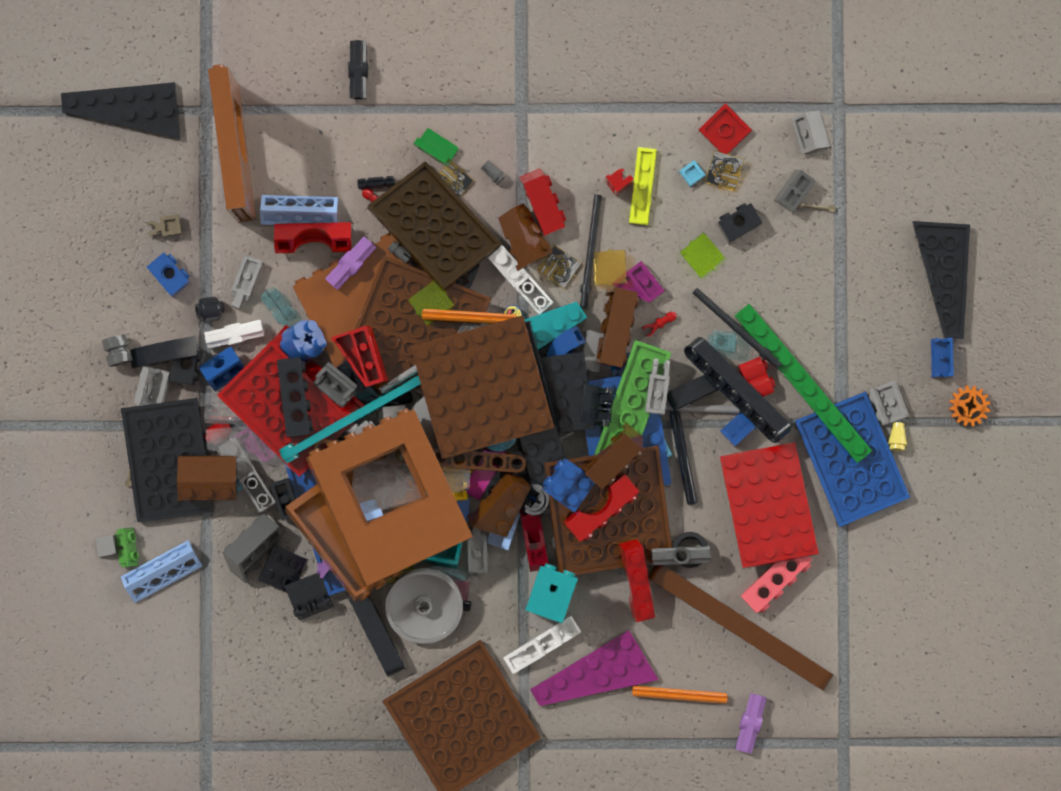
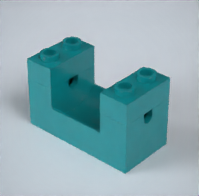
(547, 603)

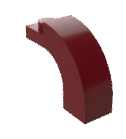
(534, 540)

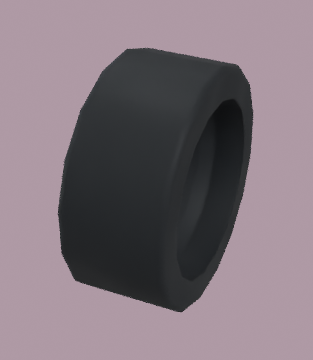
(682, 537)

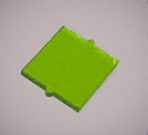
(702, 255)
(430, 298)

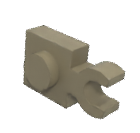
(168, 226)

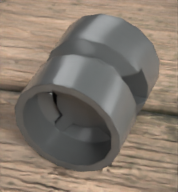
(117, 350)

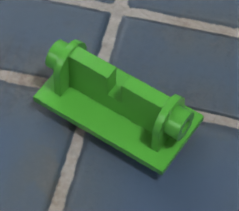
(129, 556)

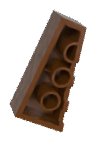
(616, 327)

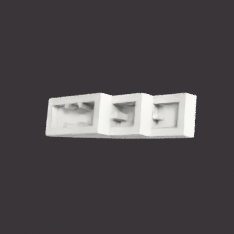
(542, 644)

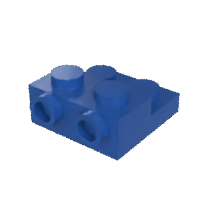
(568, 484)

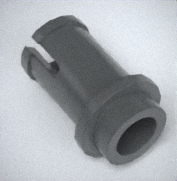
(495, 174)
(399, 251)

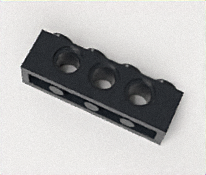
(296, 366)

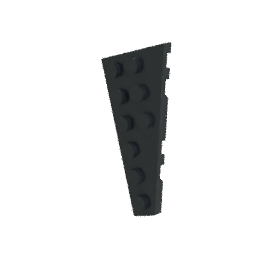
(141, 107)
(945, 260)

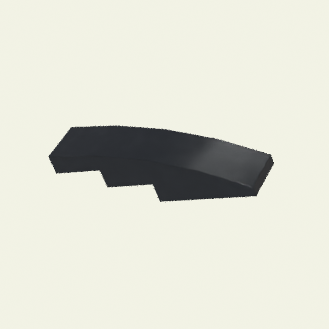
(164, 352)

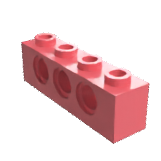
(760, 604)

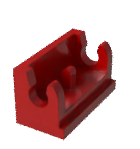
(616, 182)

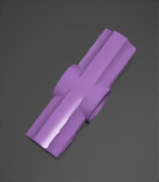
(350, 263)
(750, 723)

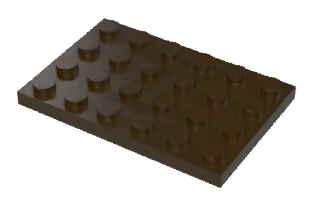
(434, 226)

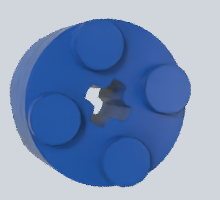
(303, 340)

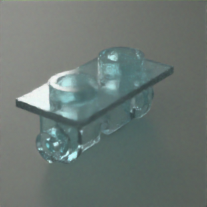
(273, 298)

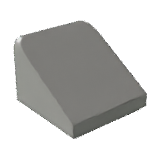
(106, 545)

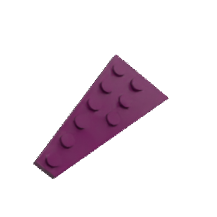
(605, 669)

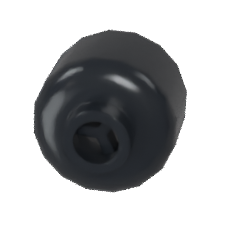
(209, 309)

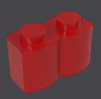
(755, 374)

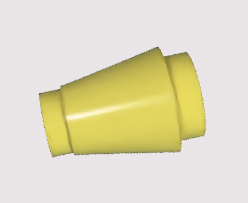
(897, 437)

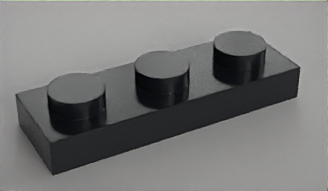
(364, 393)

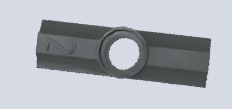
(667, 556)

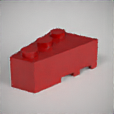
(543, 201)
(363, 355)

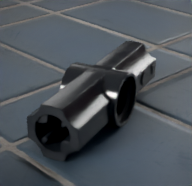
(358, 69)

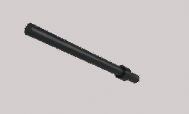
(585, 288)
(763, 352)

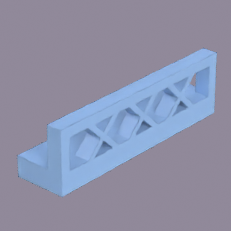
(298, 213)
(159, 568)

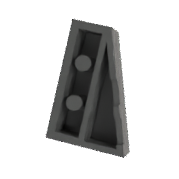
(251, 546)

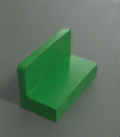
(436, 147)

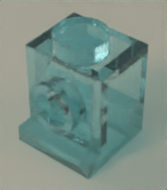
(729, 338)

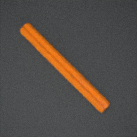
(464, 316)
(679, 694)

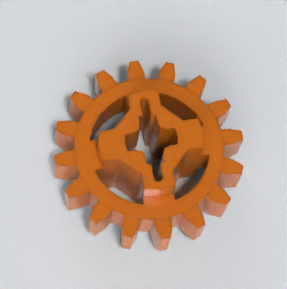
(972, 394)

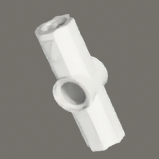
(234, 334)

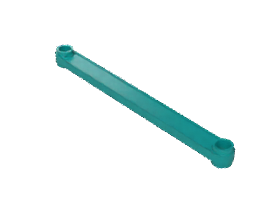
(292, 451)

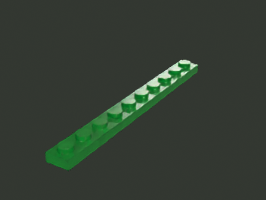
(804, 384)

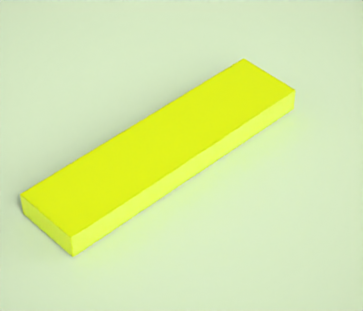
(642, 186)

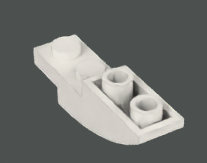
(520, 280)

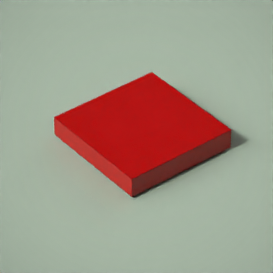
(725, 129)

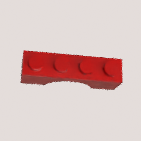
(293, 235)
(620, 493)
(636, 571)

